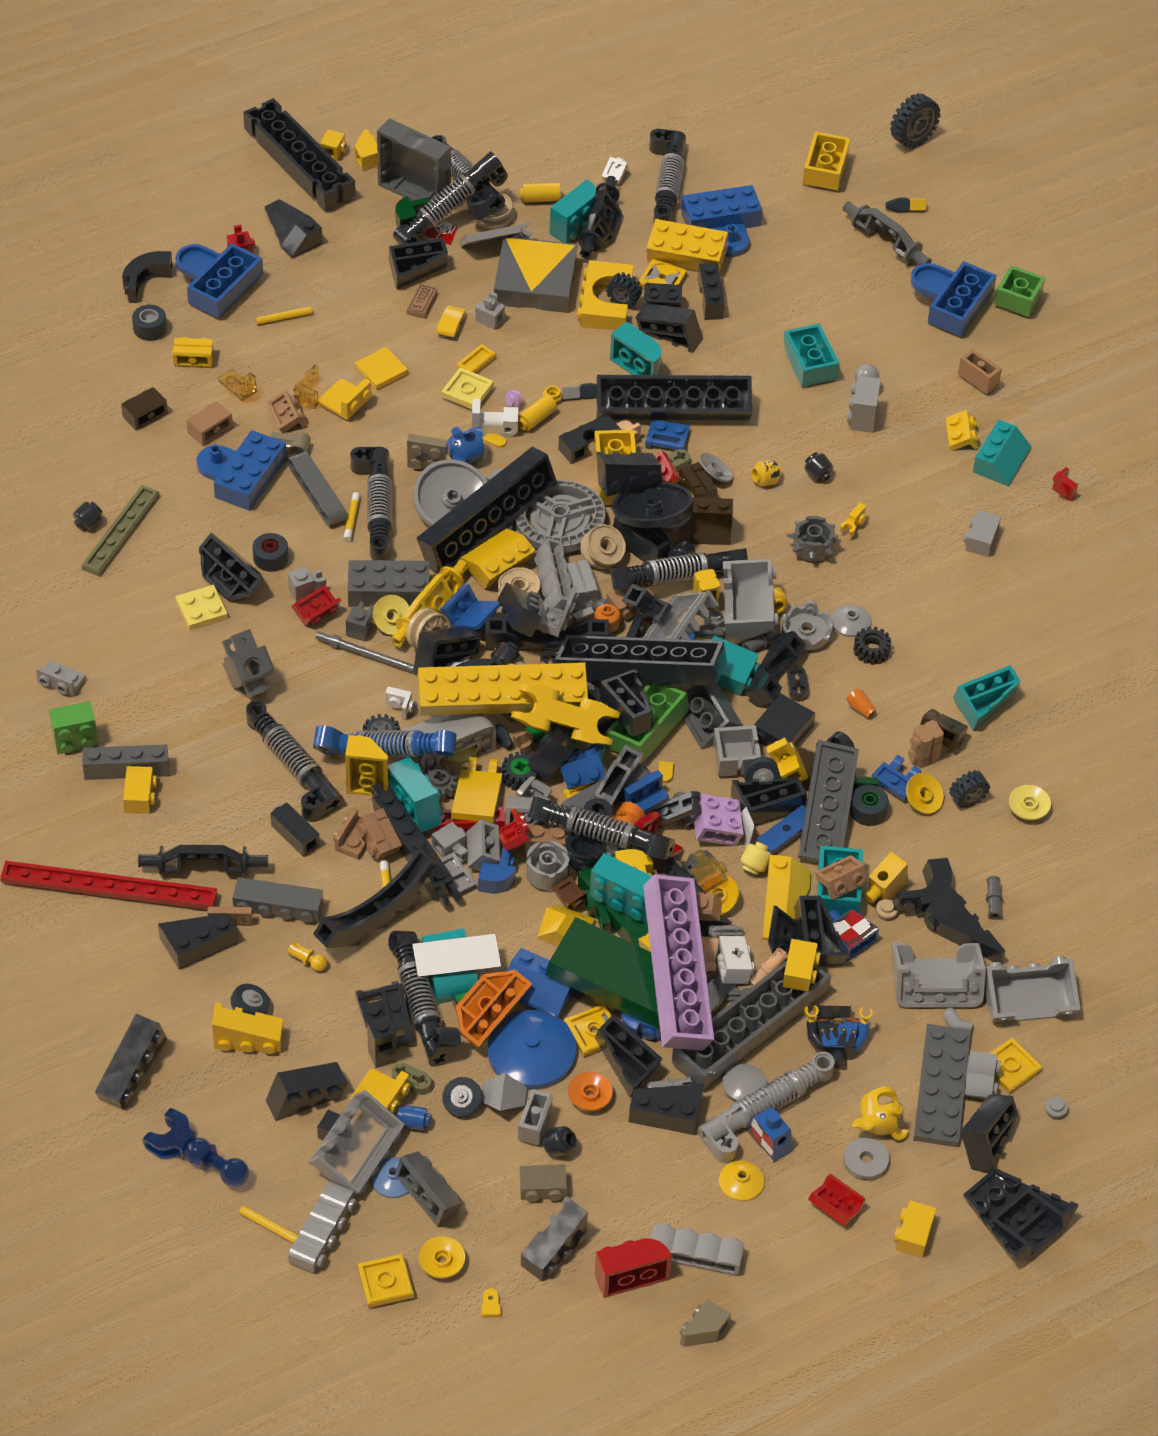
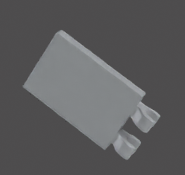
(476, 238)

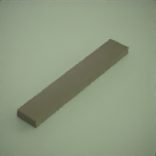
(120, 530)

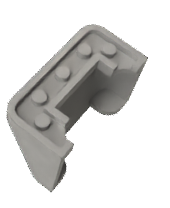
(749, 599)
(470, 731)
(939, 980)

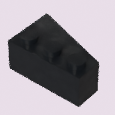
(416, 260)
(627, 471)
(445, 647)
(552, 750)
(815, 926)
(197, 937)
(987, 1130)

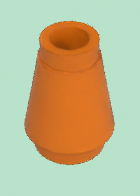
(860, 702)

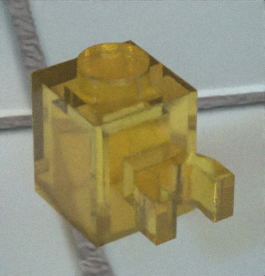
(709, 871)

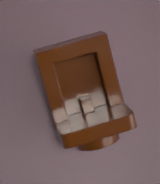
(569, 893)

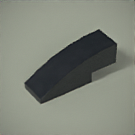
(619, 774)

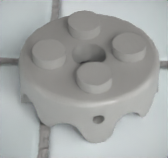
(809, 617)

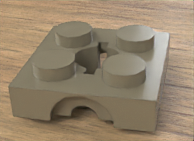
(424, 451)

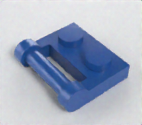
(667, 435)

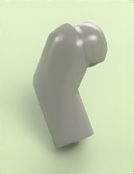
(953, 1020)

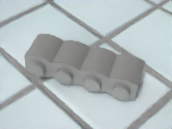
(553, 573)
(321, 1227)
(701, 1250)

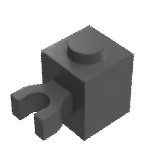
(359, 622)

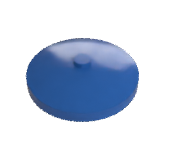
(532, 1049)

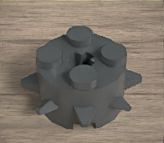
(813, 539)

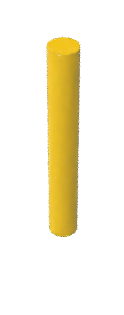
(284, 315)
(268, 1224)

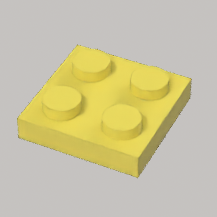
(465, 387)
(201, 607)

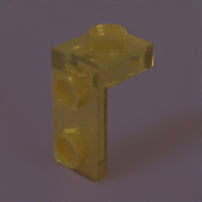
(240, 386)
(303, 391)

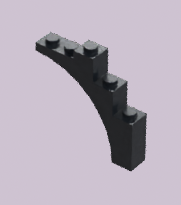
(376, 912)

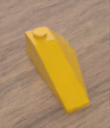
(785, 883)

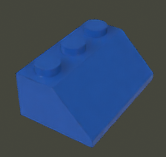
(545, 992)

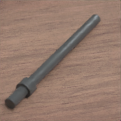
(336, 642)

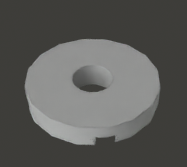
(866, 1147)

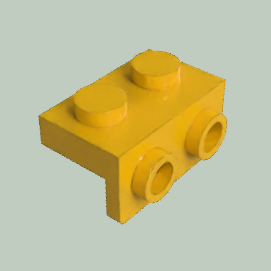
(962, 430)

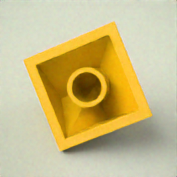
(557, 921)

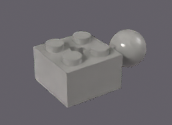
(864, 399)

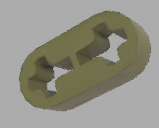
(679, 463)
(415, 1076)

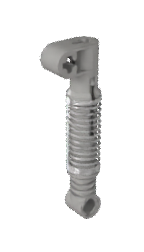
(775, 1094)

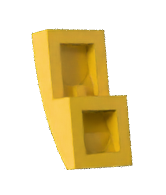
(450, 321)

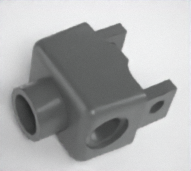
(248, 655)

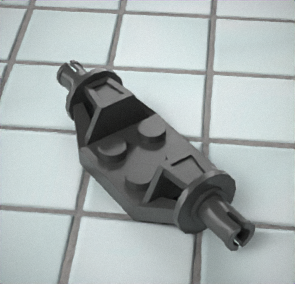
(876, 219)

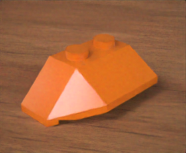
(489, 1004)

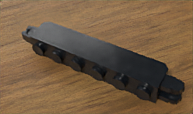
(440, 880)

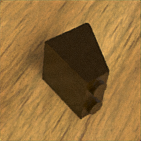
(711, 521)

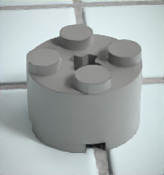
(547, 865)

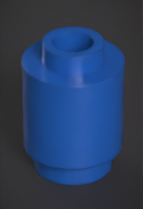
(414, 1117)

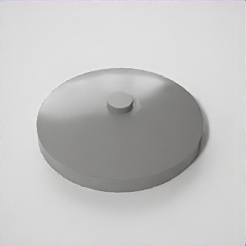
(443, 487)

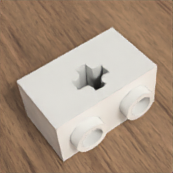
(734, 960)

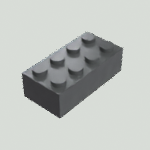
(377, 578)

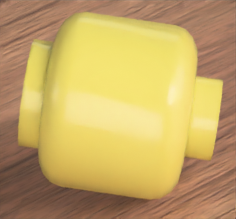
(755, 858)

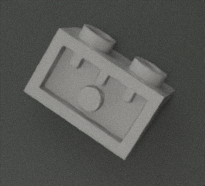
(60, 678)

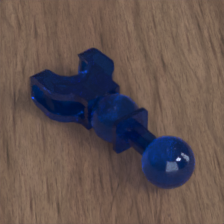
(198, 1151)

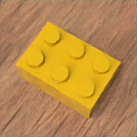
(826, 161)

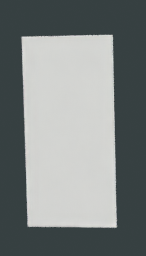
(456, 955)

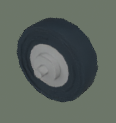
(761, 768)
(250, 999)

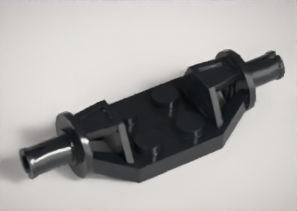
(603, 219)
(193, 852)

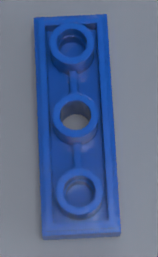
(783, 831)

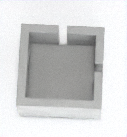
(735, 748)

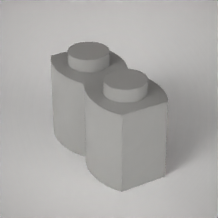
(981, 1074)

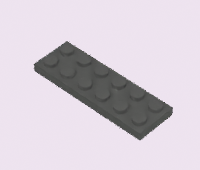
(828, 799)
(942, 1085)

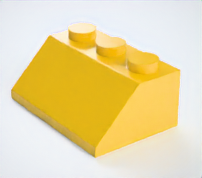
(498, 555)
(365, 766)

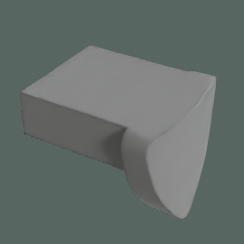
(533, 787)

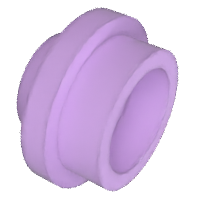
(513, 398)

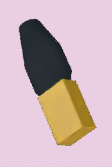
(905, 204)

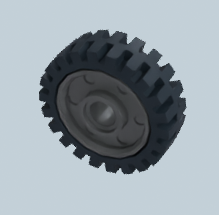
(915, 120)

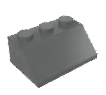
(708, 711)
(427, 1187)

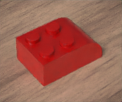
(632, 1266)

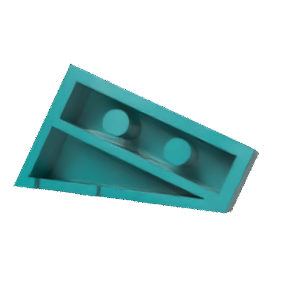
(986, 694)

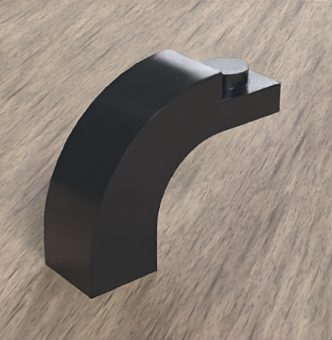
(143, 268)
(936, 874)

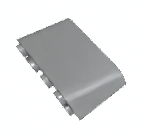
(1031, 991)

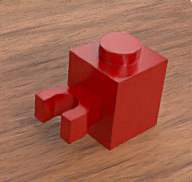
(241, 239)

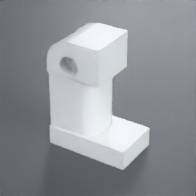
(495, 421)

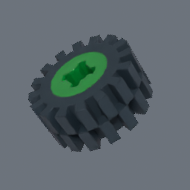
(511, 770)

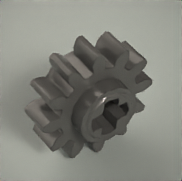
(443, 780)

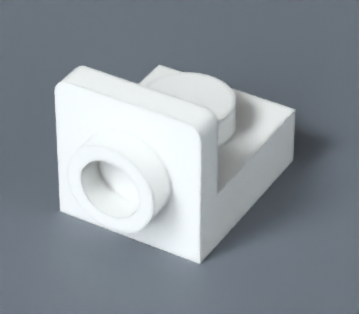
(616, 168)
(400, 699)

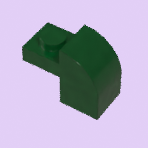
(407, 210)

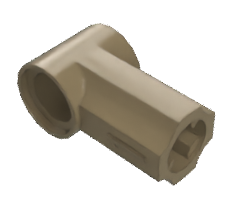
(294, 443)

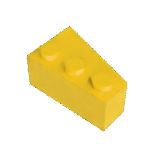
(245, 1031)

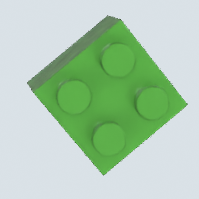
(1019, 291)
(73, 727)

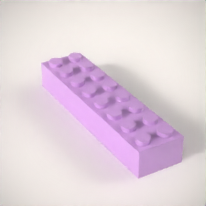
(678, 962)

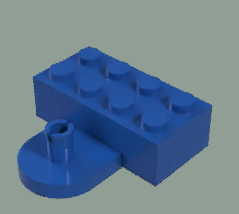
(726, 211)
(217, 276)
(956, 294)
(242, 473)

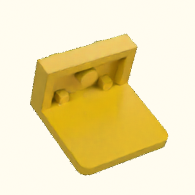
(346, 398)
(385, 1089)

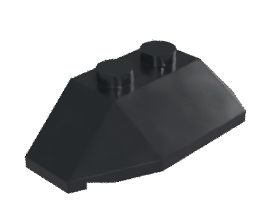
(227, 569)

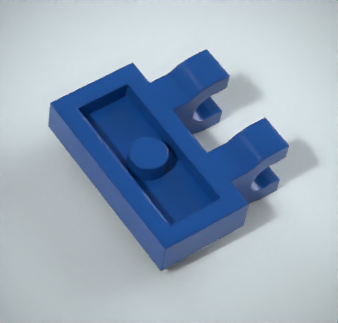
(891, 778)

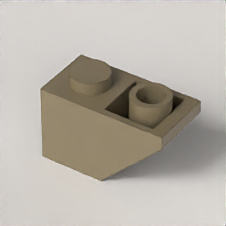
(706, 1326)

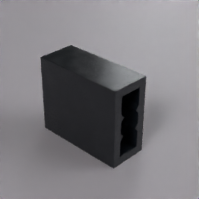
(784, 720)

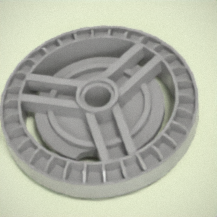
(562, 517)

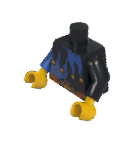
(837, 1035)

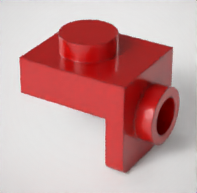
(1063, 485)

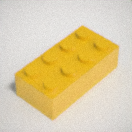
(686, 245)
(609, 442)

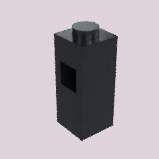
(294, 829)
(381, 1041)

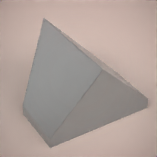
(504, 1092)

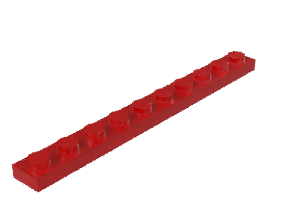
(108, 885)

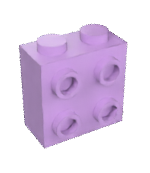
(719, 820)

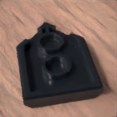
(782, 930)

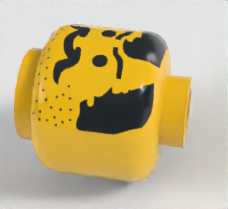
(766, 473)

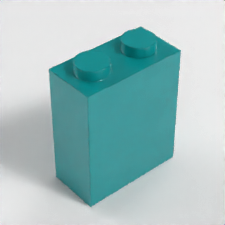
(738, 668)

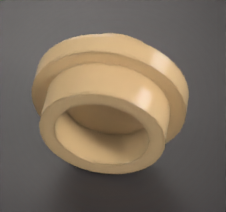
(885, 909)

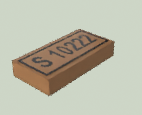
(421, 300)
(239, 915)

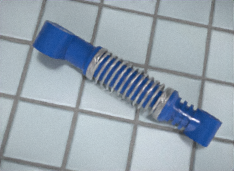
(401, 742)

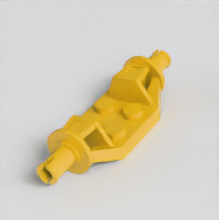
(432, 597)

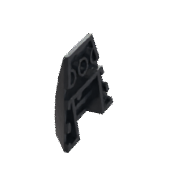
(1020, 1214)

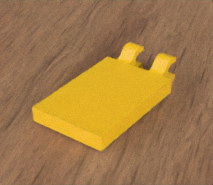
(477, 792)

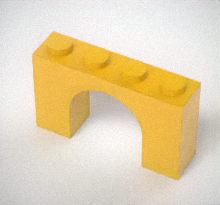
(597, 312)

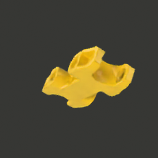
(580, 719)

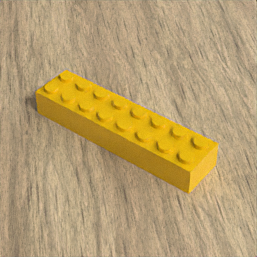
(495, 687)

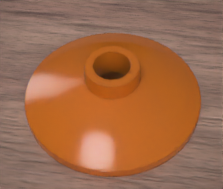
(590, 1083)

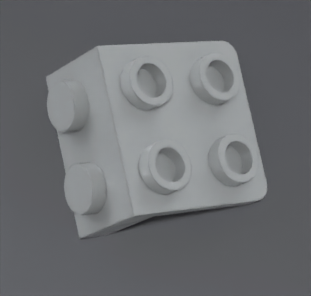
(556, 619)

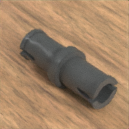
(994, 897)

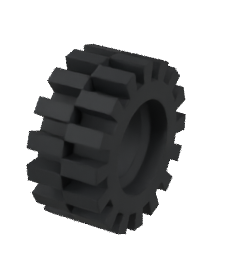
(872, 654)

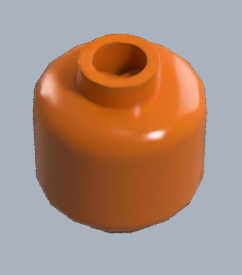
(610, 612)

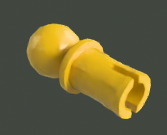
(318, 962)

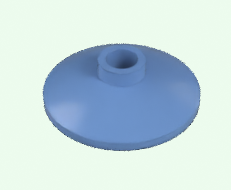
(385, 1183)

